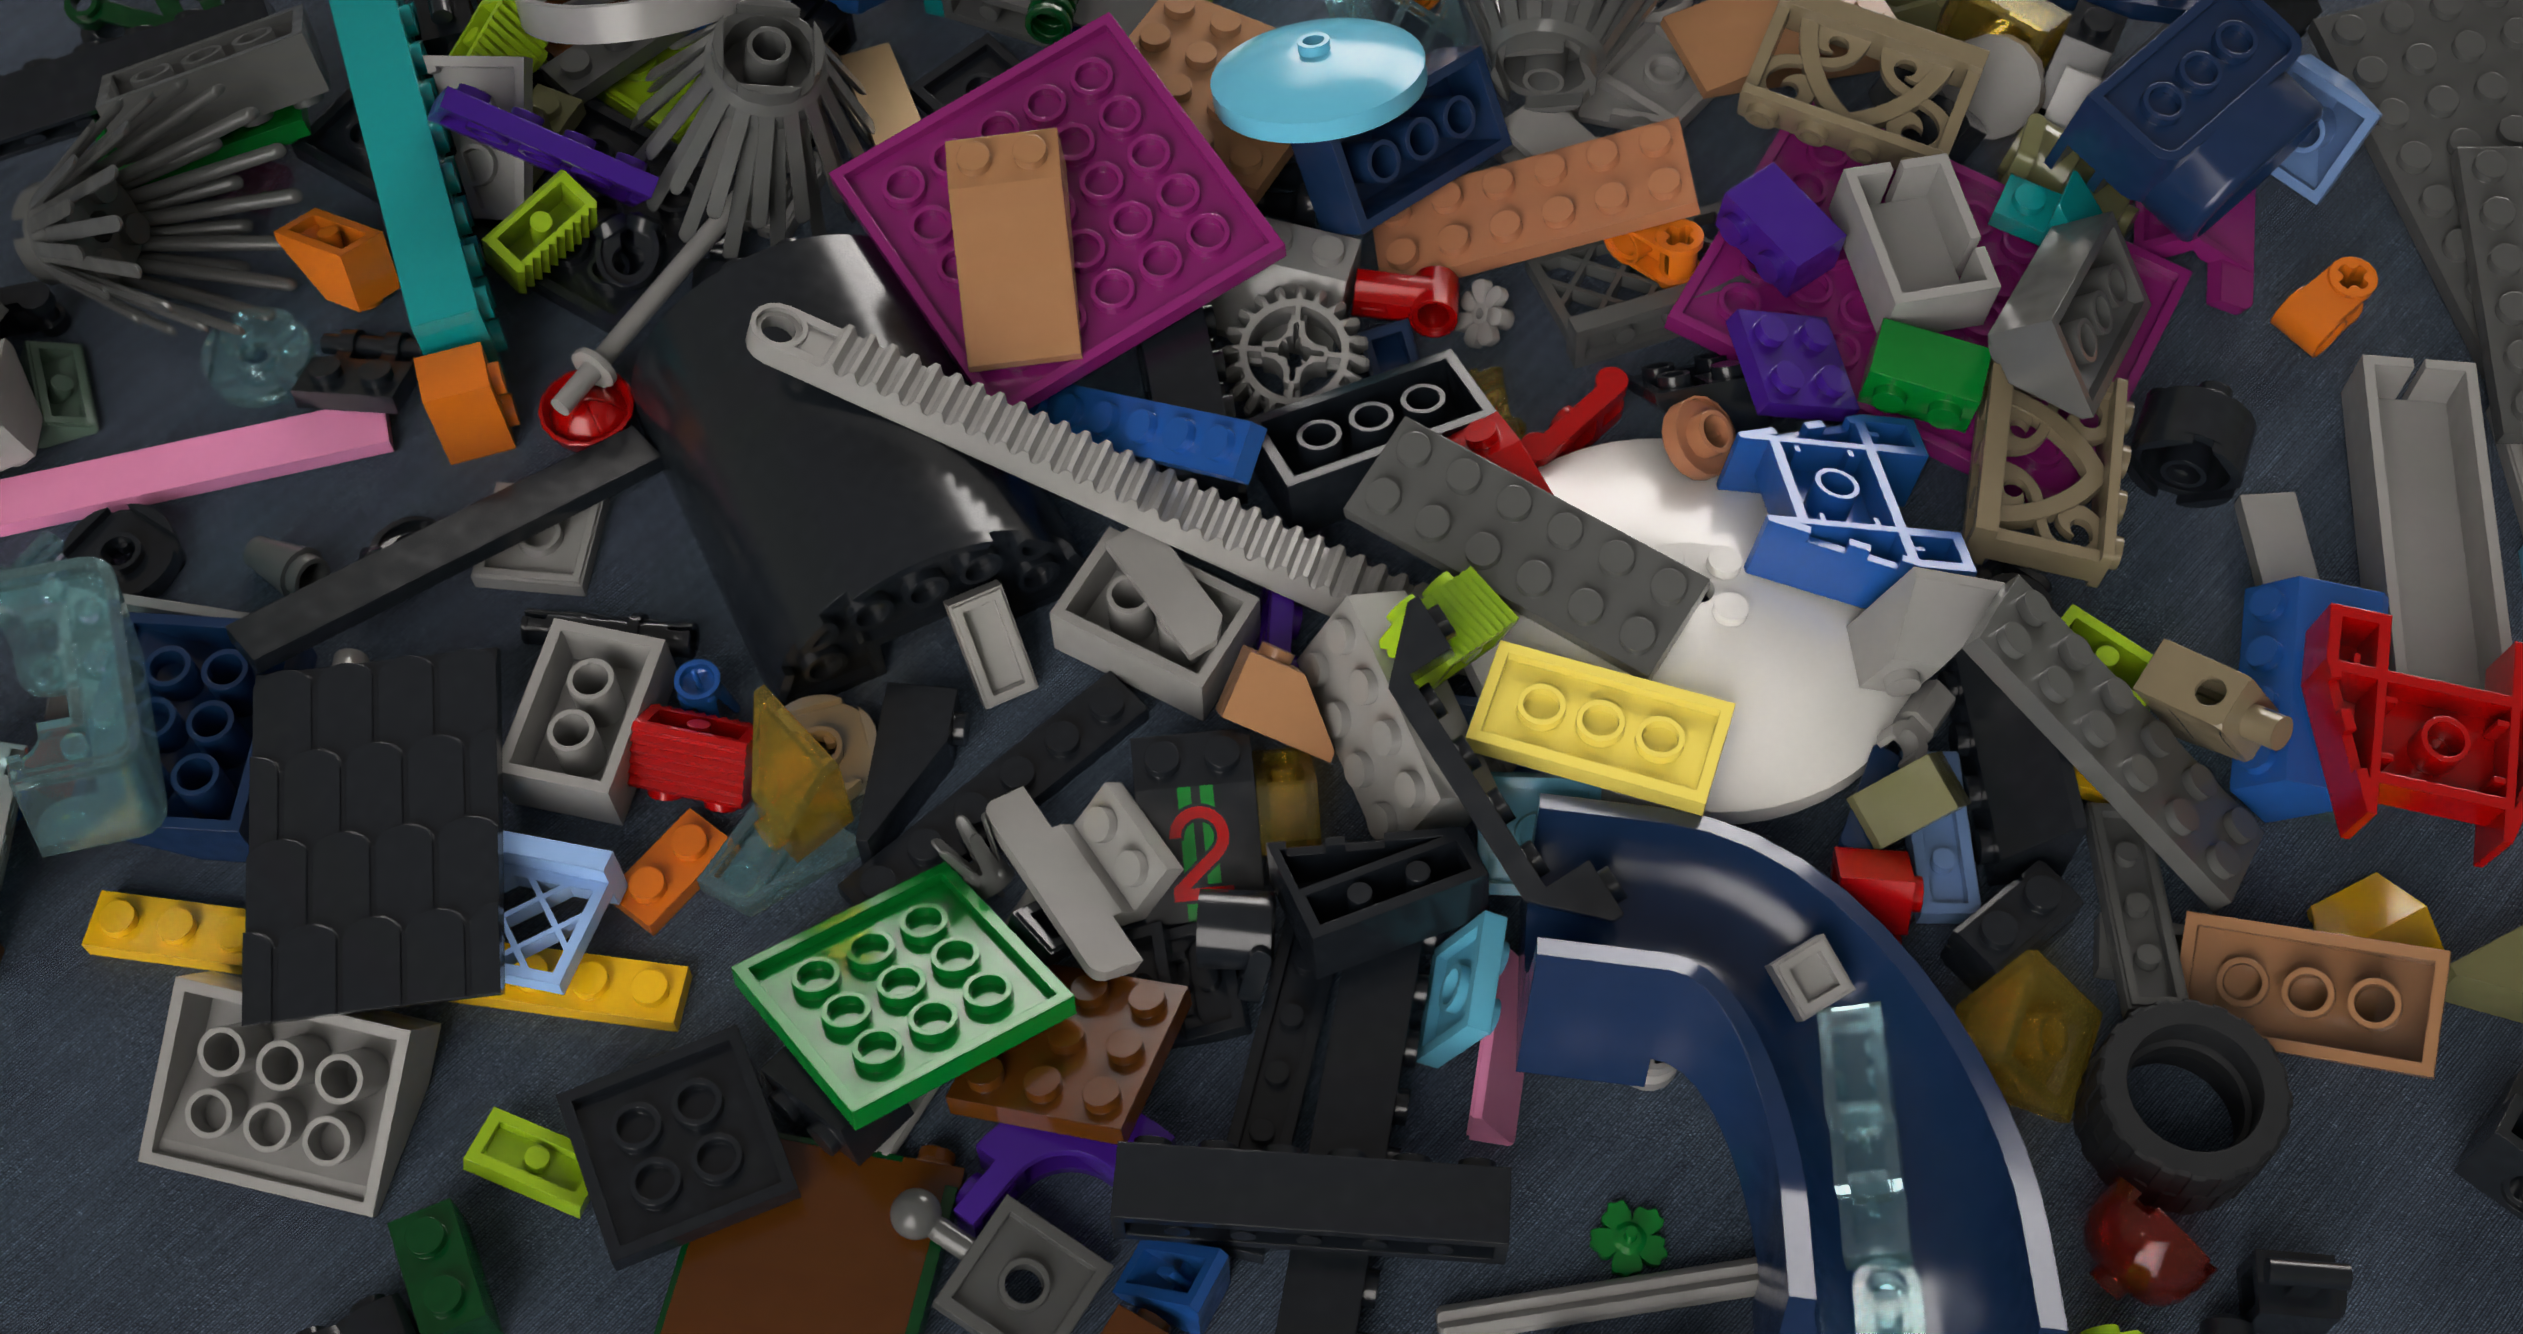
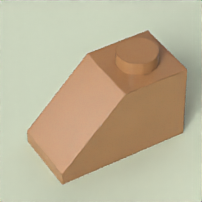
(1275, 700)

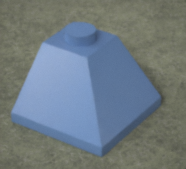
(2338, 135)

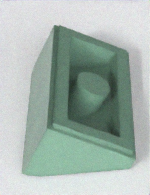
(61, 390)

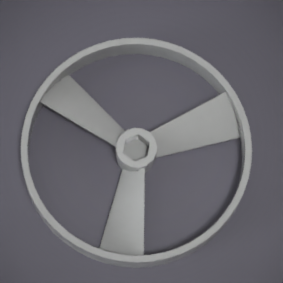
(603, 23)

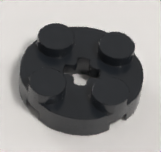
(156, 545)

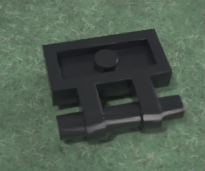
(358, 383)

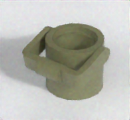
(2029, 152)

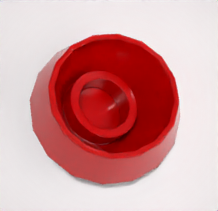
(593, 419)

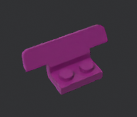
(2224, 247)

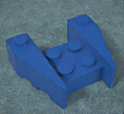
(1836, 507)

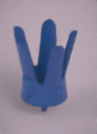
(700, 688)

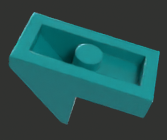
(2032, 209)

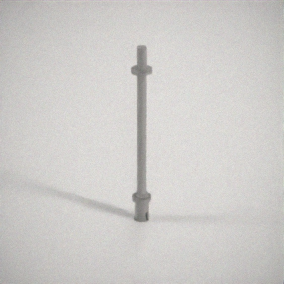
(595, 365)

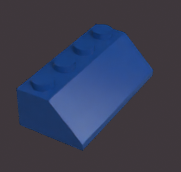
(2271, 652)

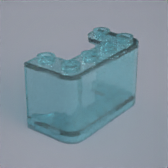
(101, 768)

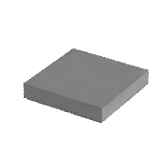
(550, 561)

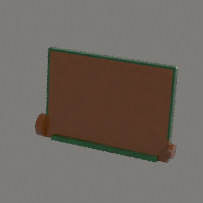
(822, 1258)

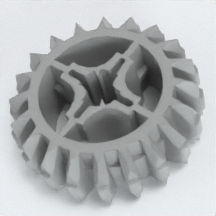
(1273, 354)

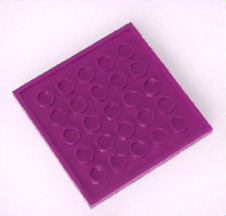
(1148, 200)

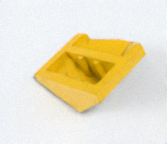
(2376, 911)

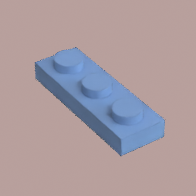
(1947, 864)

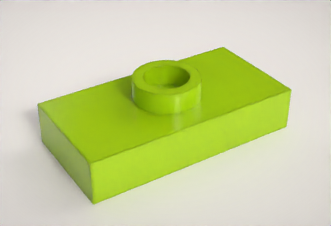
(528, 1162)

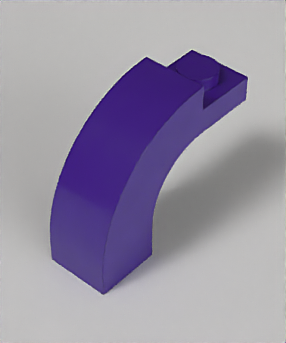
(1022, 1156)

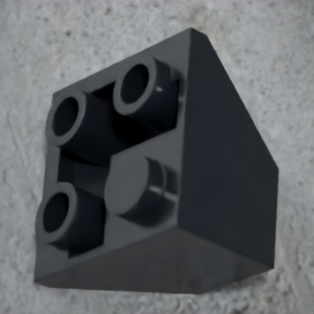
(1710, 377)

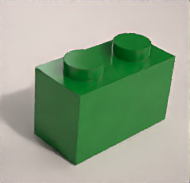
(1924, 375)

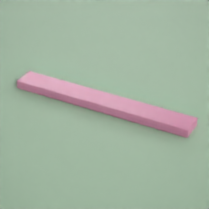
(191, 467)

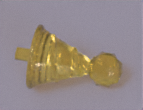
(1493, 386)

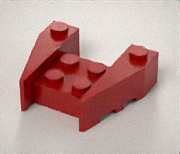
(2412, 736)

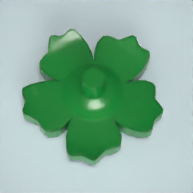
(1629, 1239)

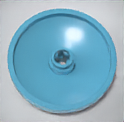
(1319, 80)

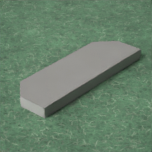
(1168, 590)

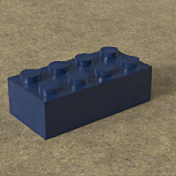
(1389, 168)

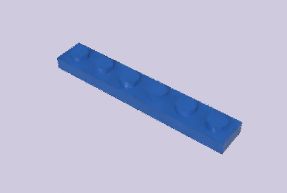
(1161, 431)

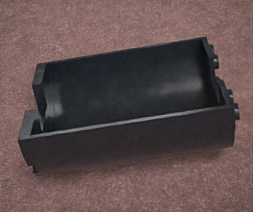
(817, 510)

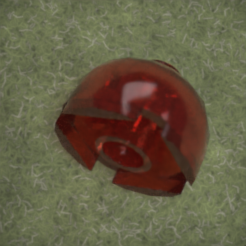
(2141, 1250)

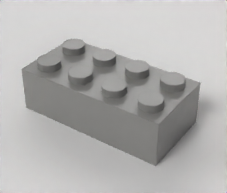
(1372, 736)

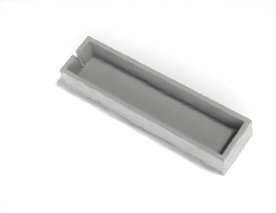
(2427, 515)

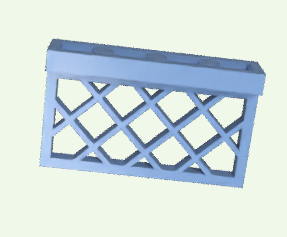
(565, 873)

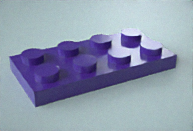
(524, 138)

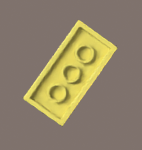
(1600, 727)

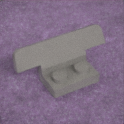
(1089, 873)

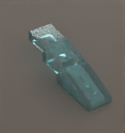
(1864, 1135)

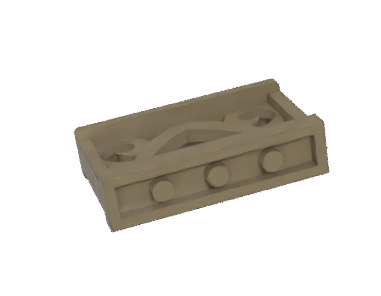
(1863, 33)
(1994, 514)

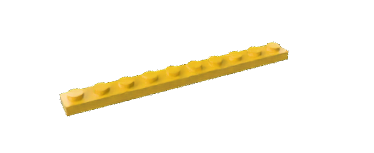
(212, 940)

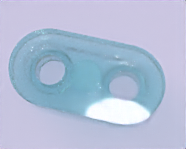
(1888, 1298)

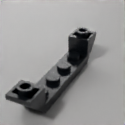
(1421, 649)

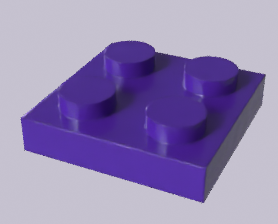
(1792, 365)

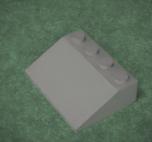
(286, 1105)

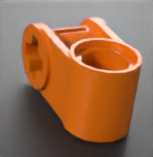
(1661, 252)
(2327, 304)

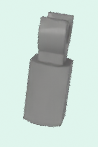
(1918, 721)

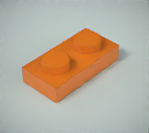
(669, 871)

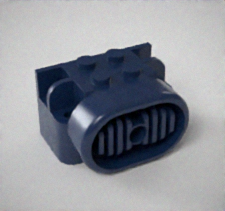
(2196, 115)

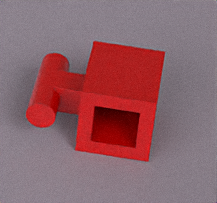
(1881, 884)

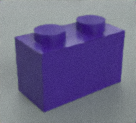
(1779, 230)

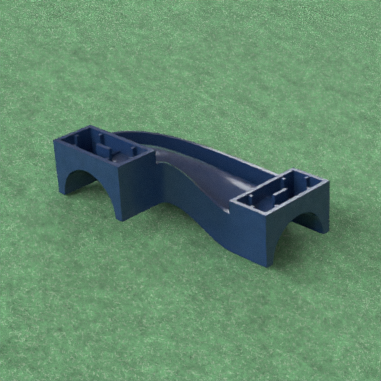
(1692, 990)

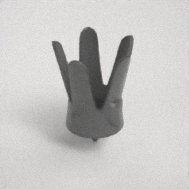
(988, 871)

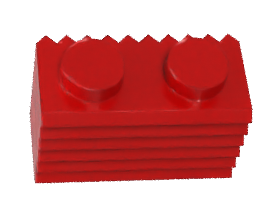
(692, 757)

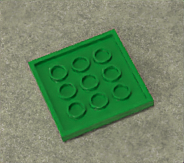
(902, 993)

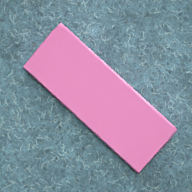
(1496, 1082)

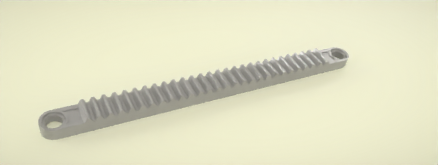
(1066, 461)

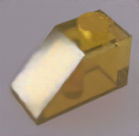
(1286, 798)

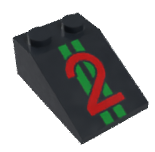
(1205, 810)

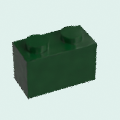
(444, 1272)

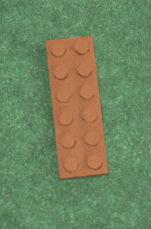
(1545, 204)

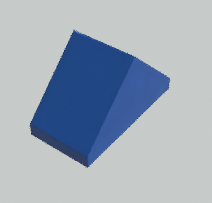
(1176, 1282)

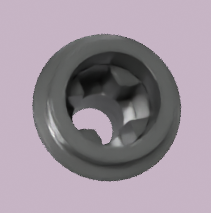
(285, 564)

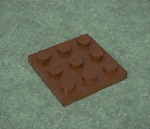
(1087, 1071)

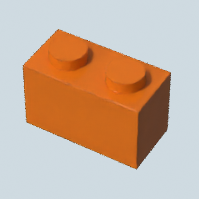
(467, 402)

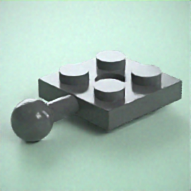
(1009, 1242)

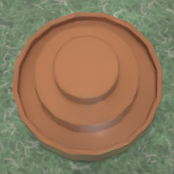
(1698, 437)

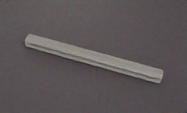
(1601, 1299)

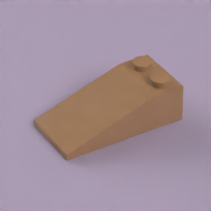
(1723, 37)
(1014, 249)
(2322, 991)

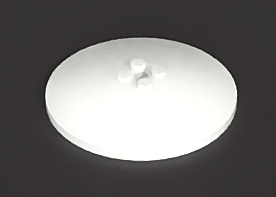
(1767, 646)

